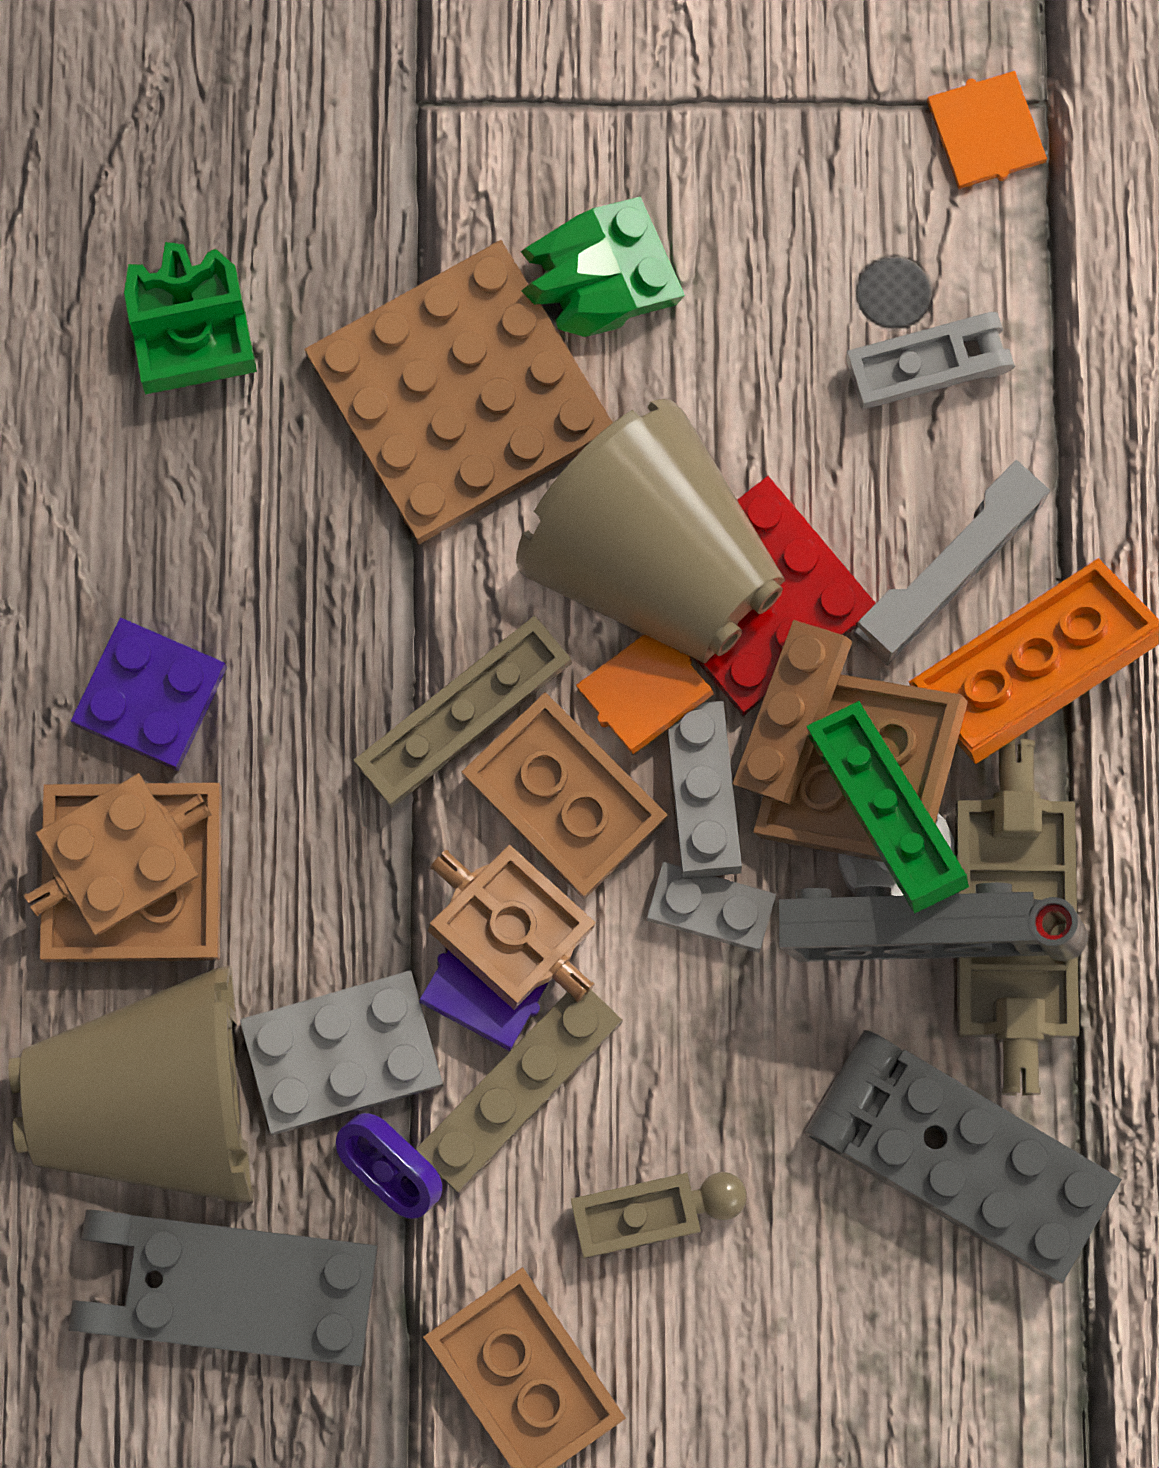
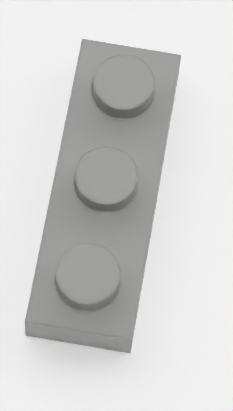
(704, 793)

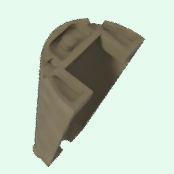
(652, 536)
(142, 1094)

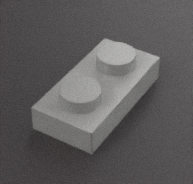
(711, 908)

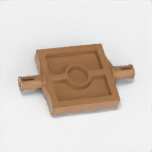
(117, 854)
(511, 926)

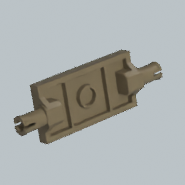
(1034, 849)

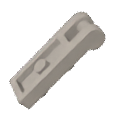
(928, 360)

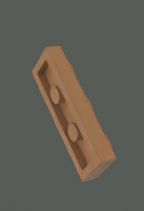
(794, 699)

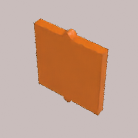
(986, 129)
(644, 691)

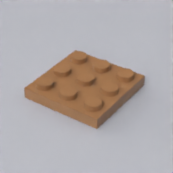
(919, 731)
(173, 928)

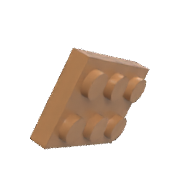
(564, 795)
(524, 1375)

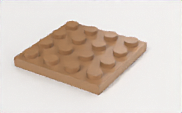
(459, 391)

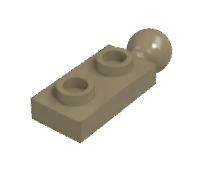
(653, 1211)

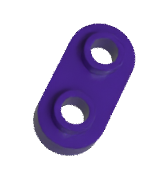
(389, 1165)

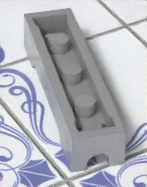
(906, 612)

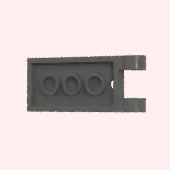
(235, 1289)

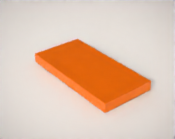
(1043, 657)

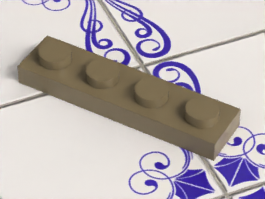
(462, 711)
(518, 1087)

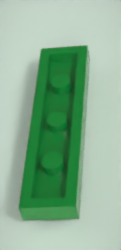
(887, 807)

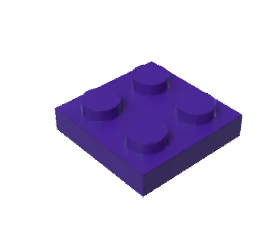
(149, 694)

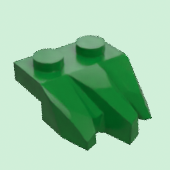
(603, 269)
(188, 321)

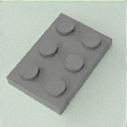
(341, 1052)

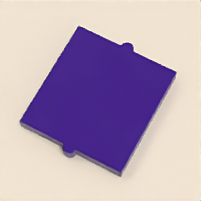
(471, 1003)

